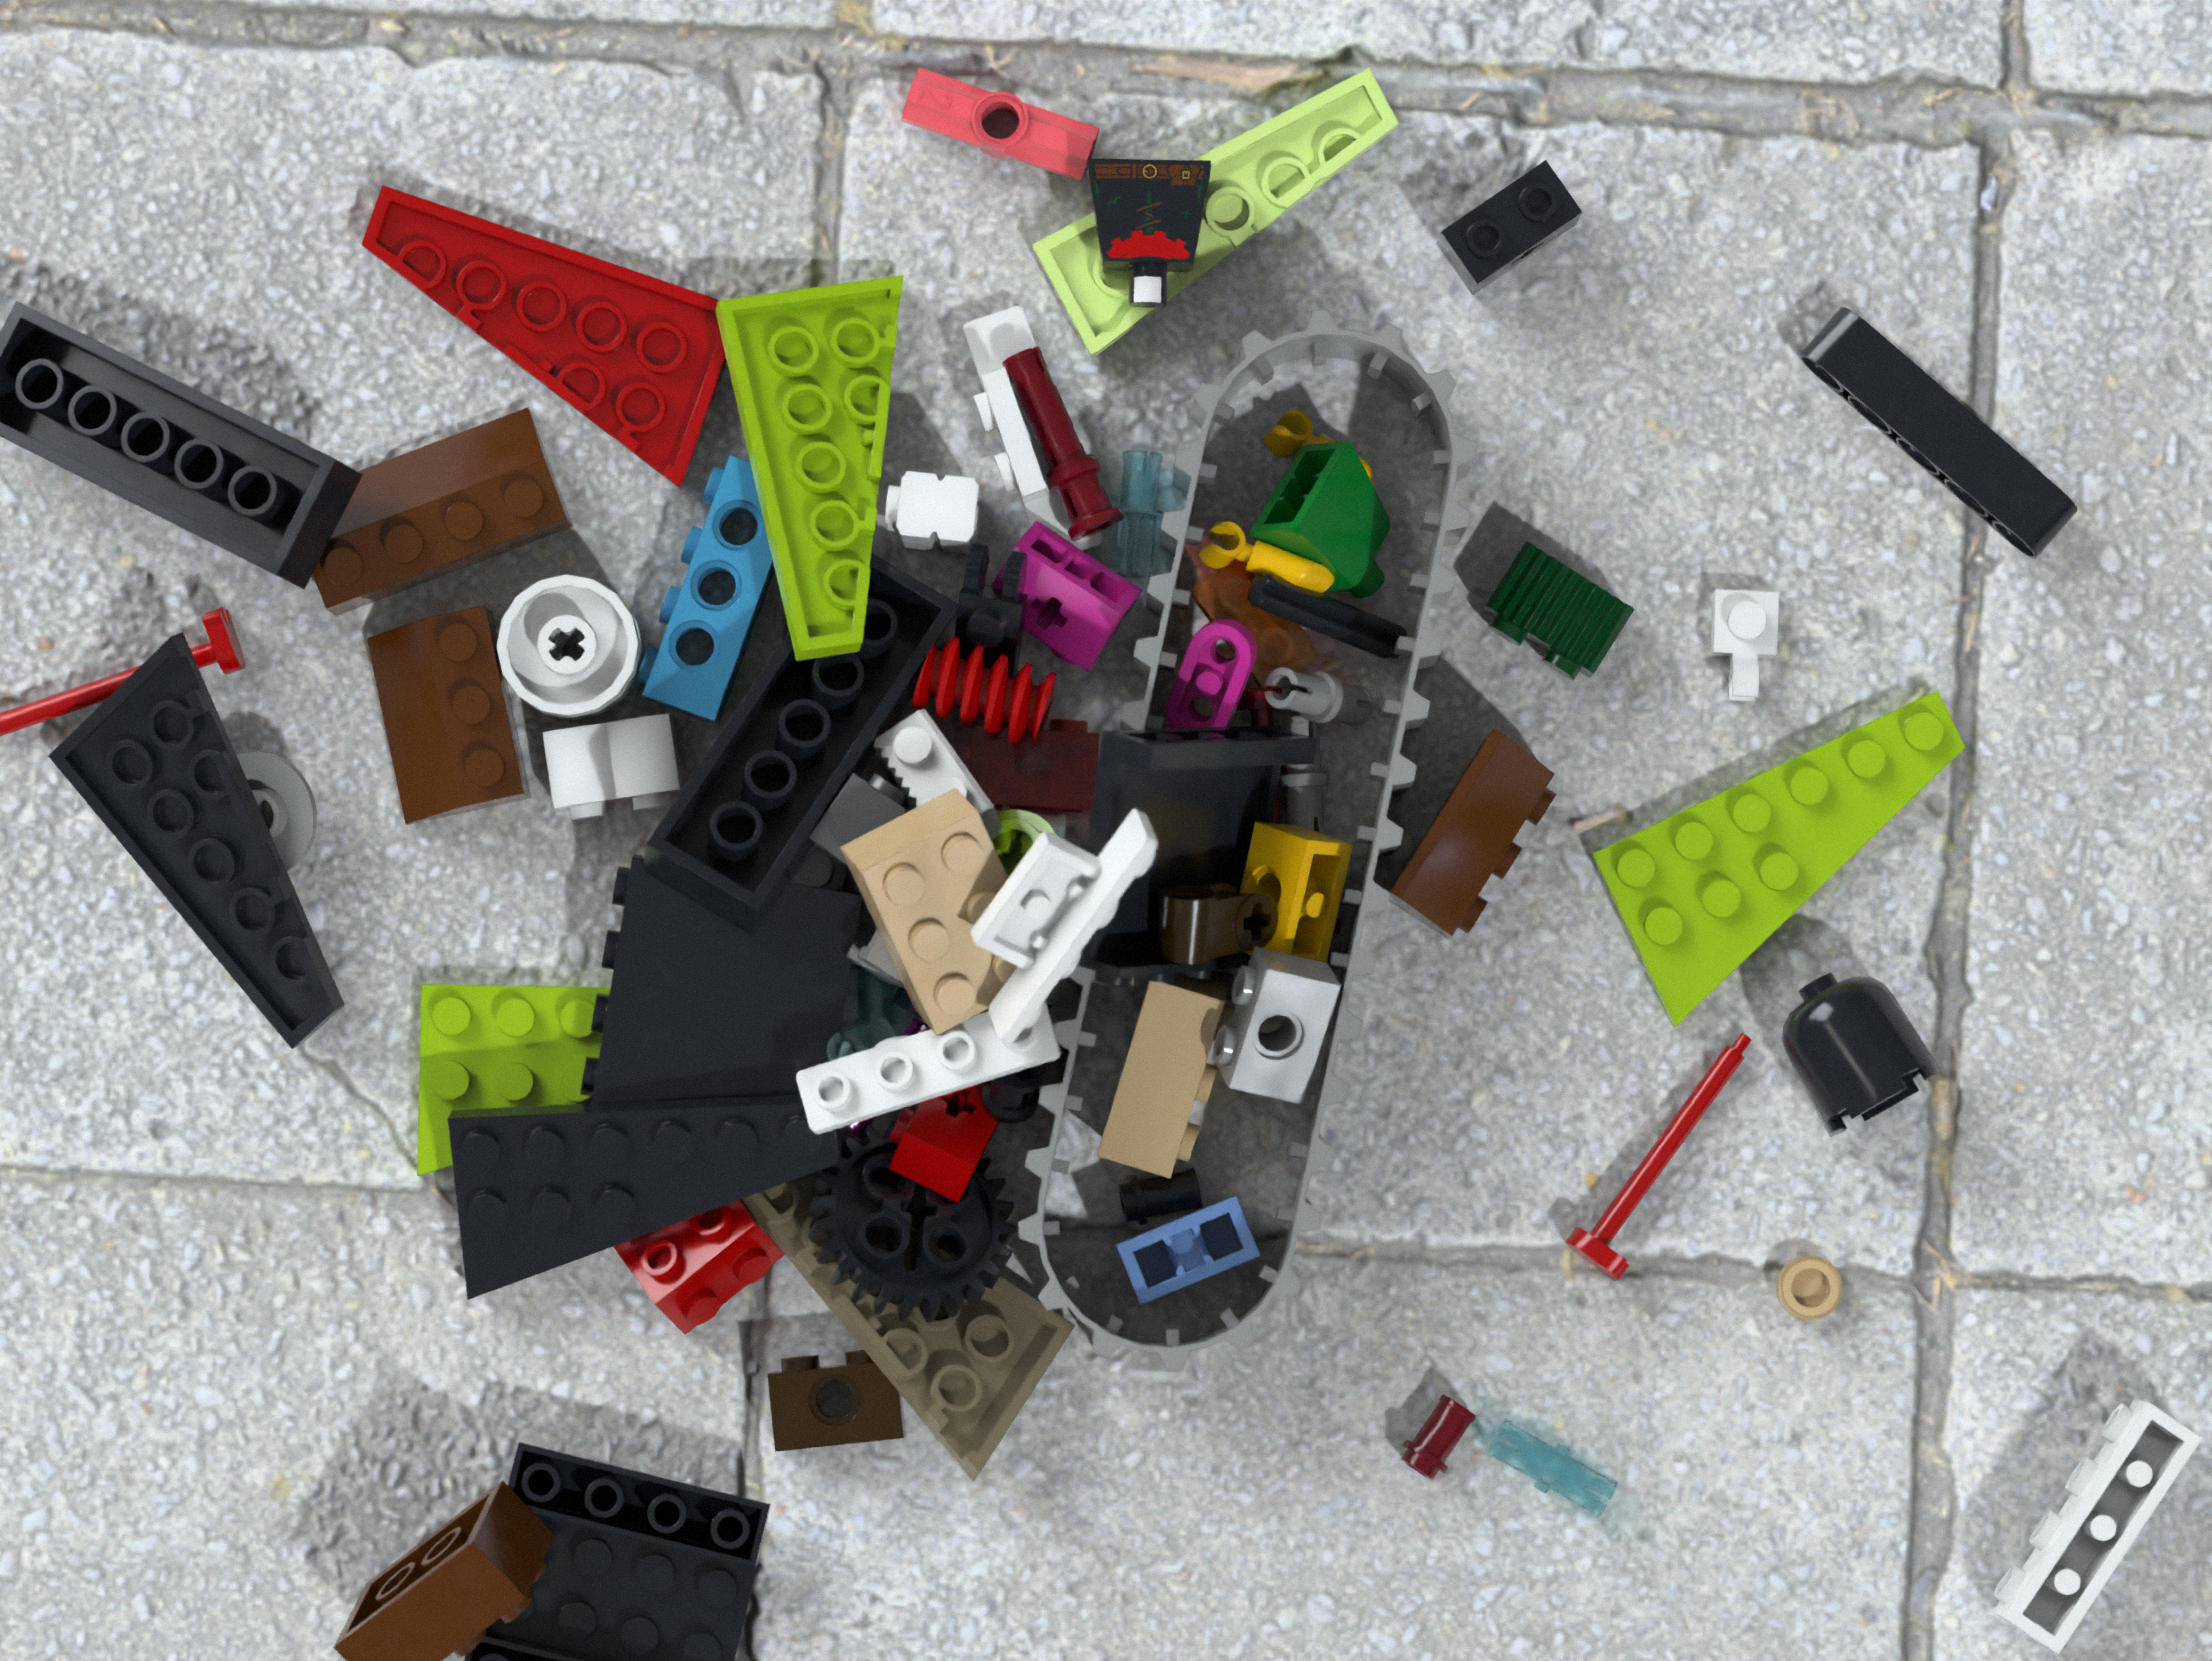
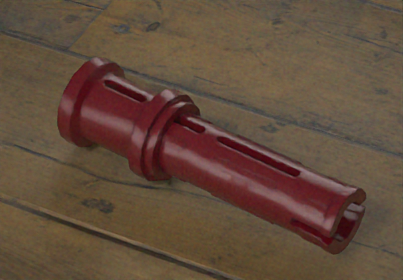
(1071, 471)

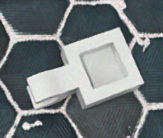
(1744, 630)

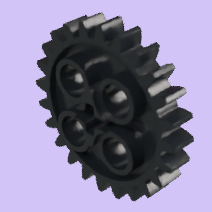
(855, 1211)

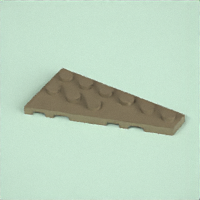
(958, 1372)

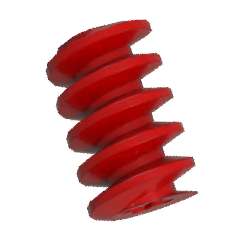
(985, 692)

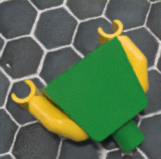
(1318, 521)

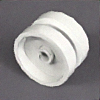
(547, 618)

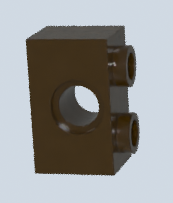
(803, 1424)

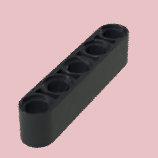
(1938, 432)

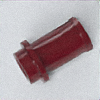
(1437, 1438)

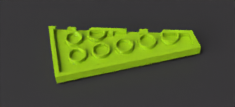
(814, 421)
(1738, 865)
(499, 1052)

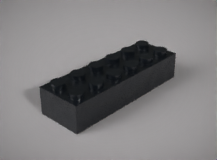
(168, 447)
(790, 752)

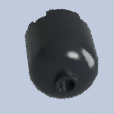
(1854, 1049)

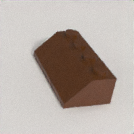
(441, 512)

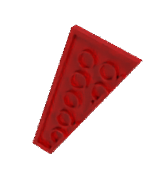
(596, 334)

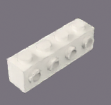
(2096, 1524)

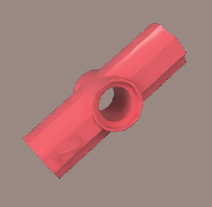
(960, 110)

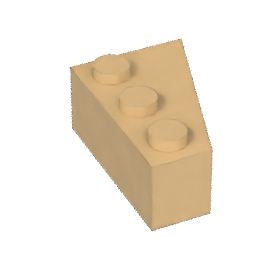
(1166, 1074)

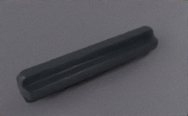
(1325, 615)

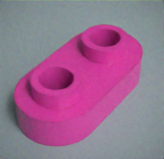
(1212, 676)

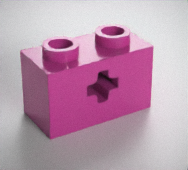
(1072, 597)

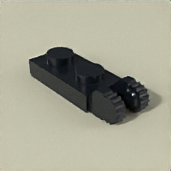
(992, 614)

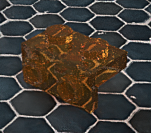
(1277, 639)

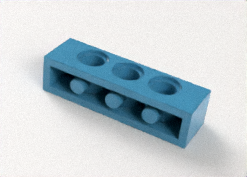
(706, 687)

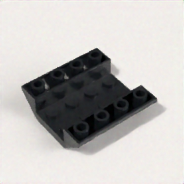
(632, 1566)

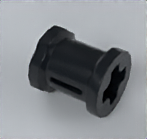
(1006, 1094)

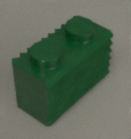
(1556, 612)

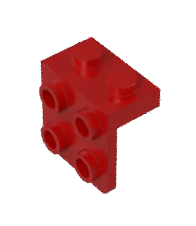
(700, 1262)

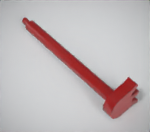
(222, 649)
(1594, 1245)

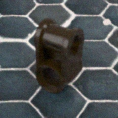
(1212, 922)

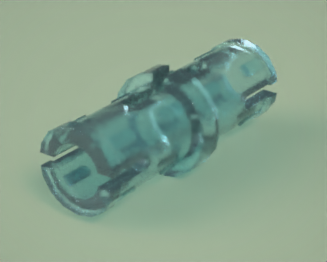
(1552, 1468)

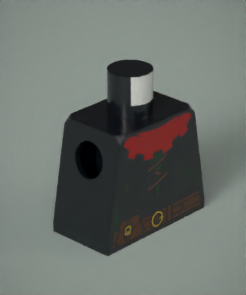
(1148, 220)

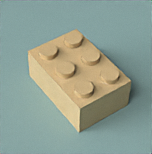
(926, 890)

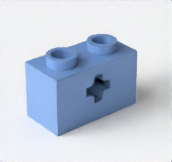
(1188, 1250)

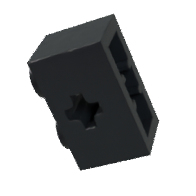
(1509, 227)

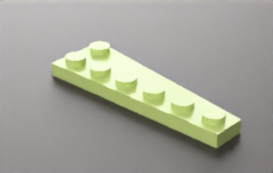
(1248, 189)

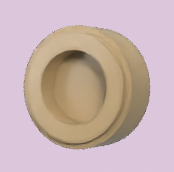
(1809, 1287)

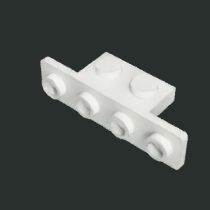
(999, 407)
(1052, 912)
(919, 1069)

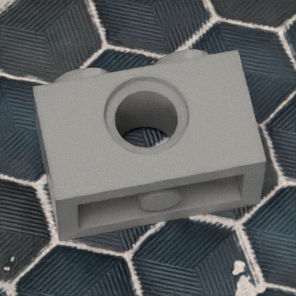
(1282, 1060)

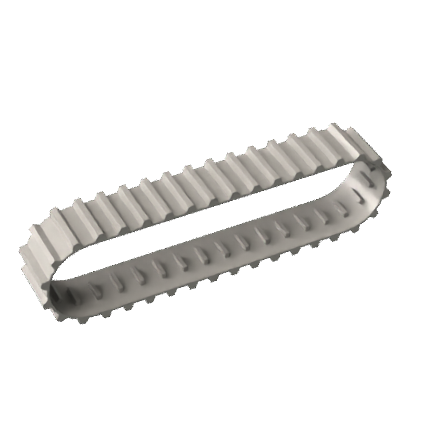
(1455, 458)

